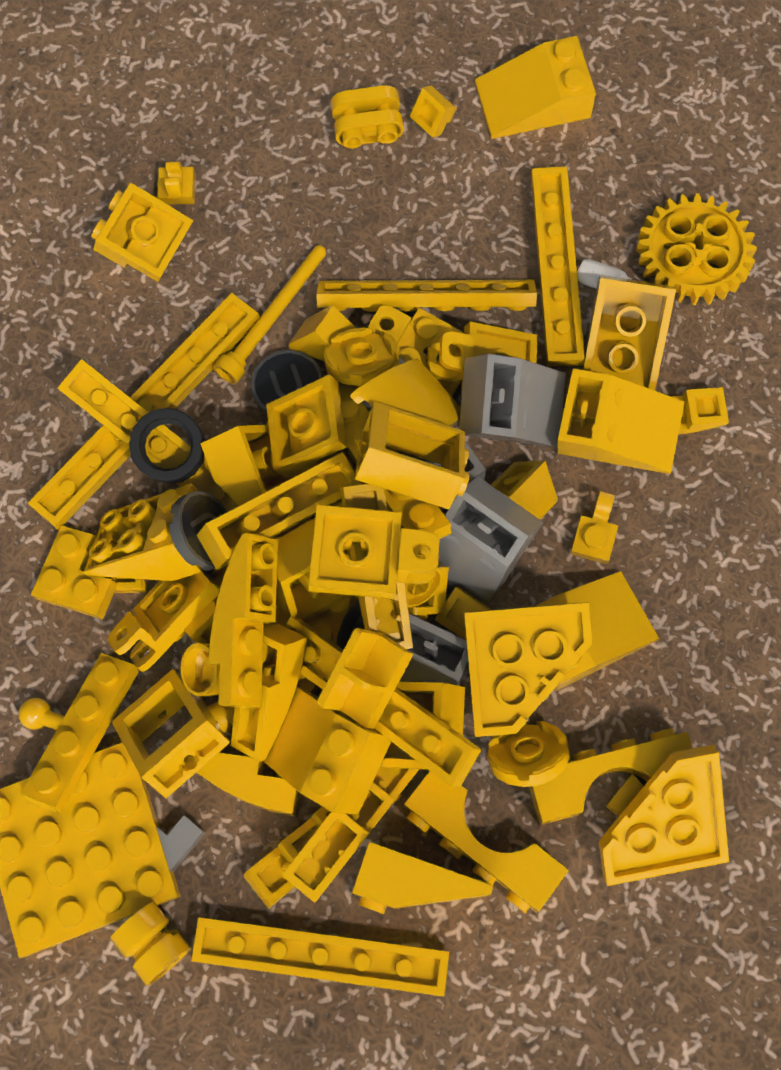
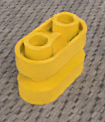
(367, 116)

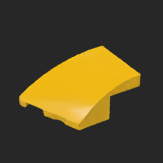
(412, 390)

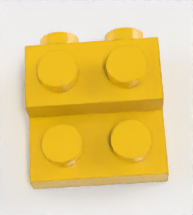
(141, 232)
(305, 427)

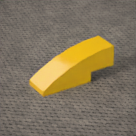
(258, 728)
(244, 780)

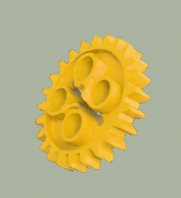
(696, 248)

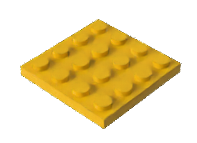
(82, 864)

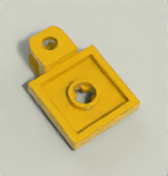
(413, 336)
(476, 341)
(389, 556)
(162, 618)

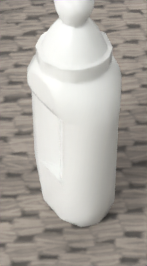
(590, 270)

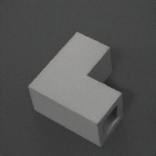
(180, 841)

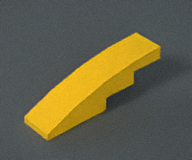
(378, 614)
(343, 834)
(266, 874)

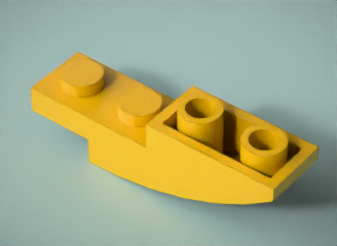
(239, 618)

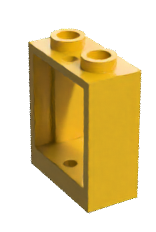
(417, 437)
(199, 737)

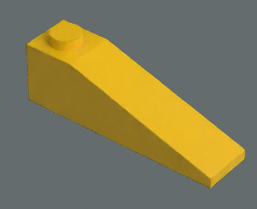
(277, 508)

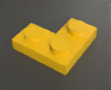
(64, 580)

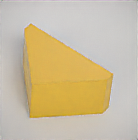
(318, 331)

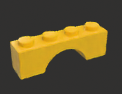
(567, 792)
(526, 874)

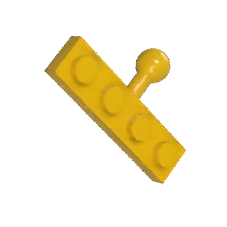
(76, 732)

